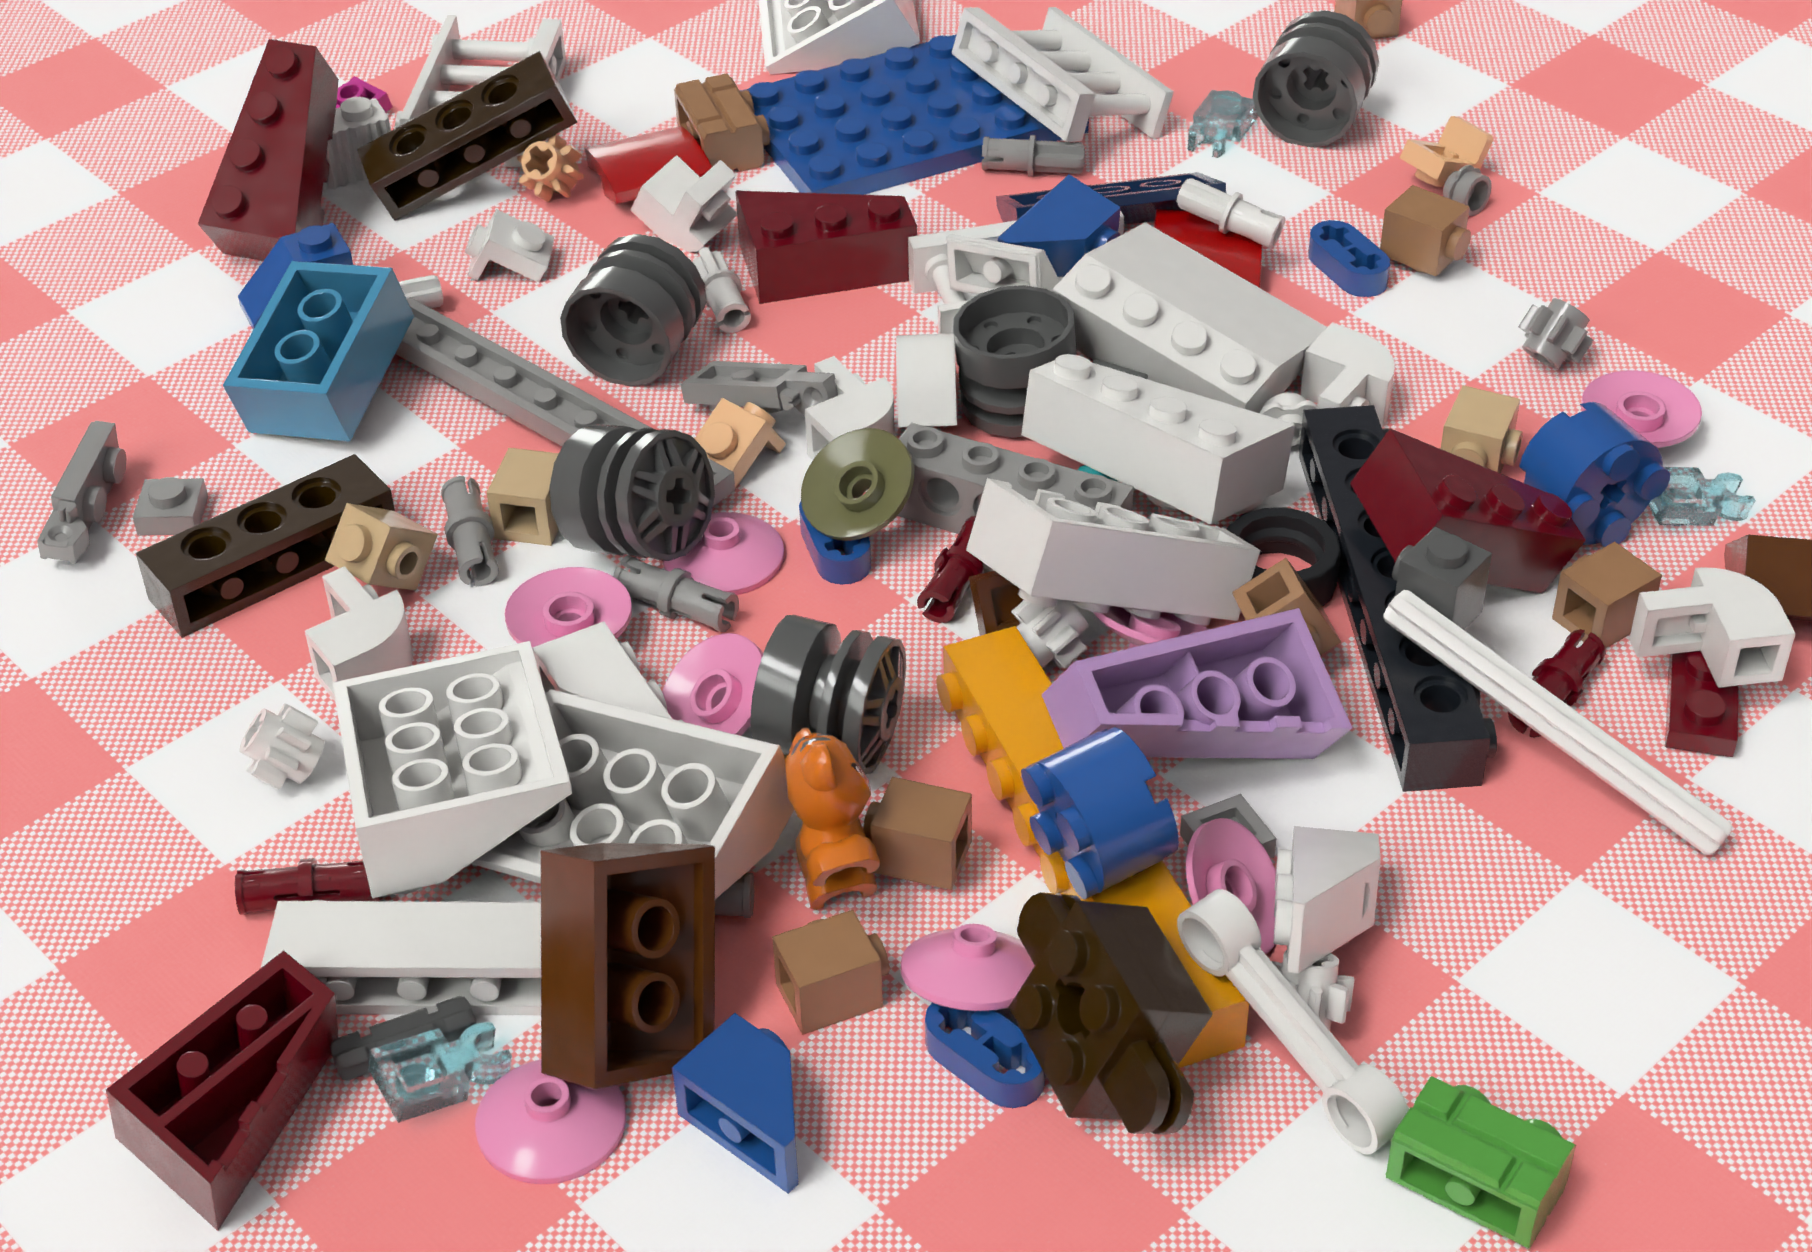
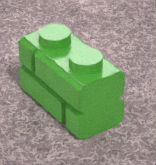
(1480, 1160)

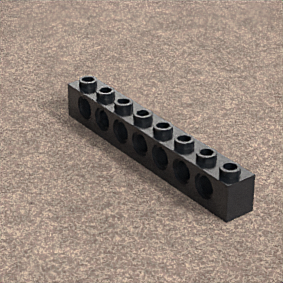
(1423, 705)

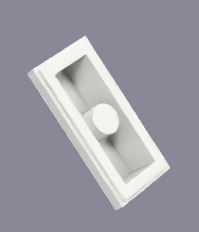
(986, 265)

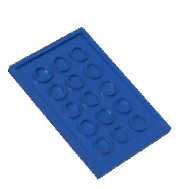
(886, 119)

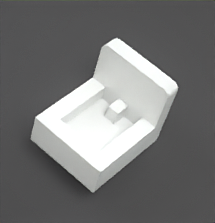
(511, 244)

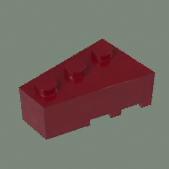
(822, 242)
(1419, 487)
(227, 1085)

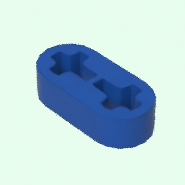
(1349, 258)
(830, 562)
(978, 1056)

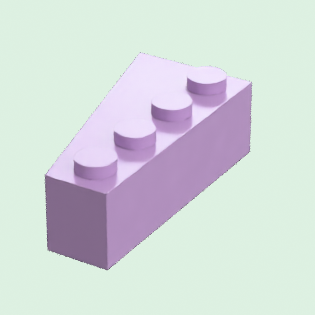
(1208, 694)

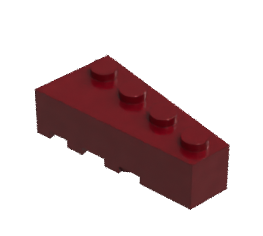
(275, 155)

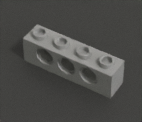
(955, 471)

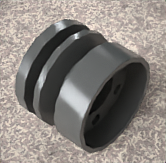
(1316, 78)
(633, 310)
(997, 345)
(632, 491)
(829, 687)

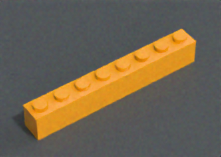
(999, 701)

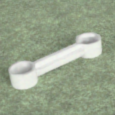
(1356, 1098)

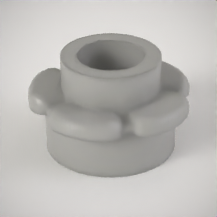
(1469, 188)

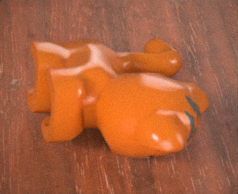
(829, 796)

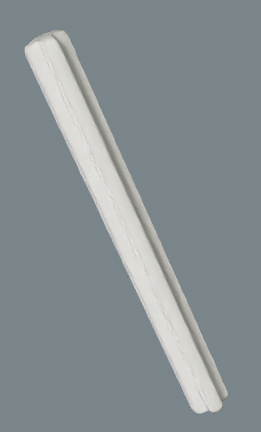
(1558, 723)

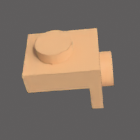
(1457, 147)
(737, 436)

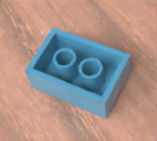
(319, 350)

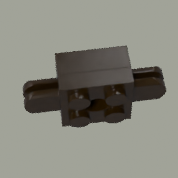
(1108, 1011)

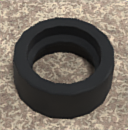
(1296, 535)

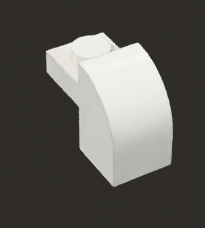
(684, 206)
(1348, 371)
(926, 380)
(854, 408)
(1725, 618)
(363, 634)

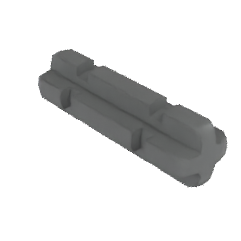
(352, 1051)

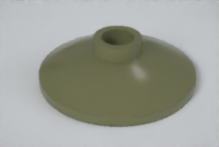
(845, 471)

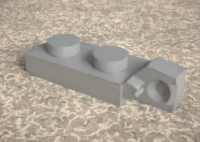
(763, 384)
(83, 493)

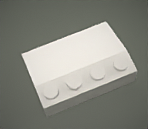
(827, 32)
(1185, 320)
(446, 762)
(654, 784)

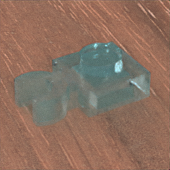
(1221, 118)
(1700, 501)
(431, 1074)

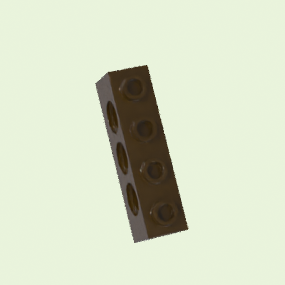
(466, 136)
(255, 546)

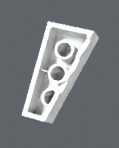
(1158, 437)
(1110, 556)

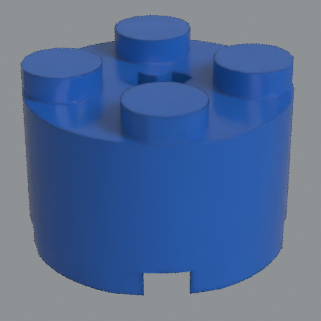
(1597, 469)
(1100, 811)

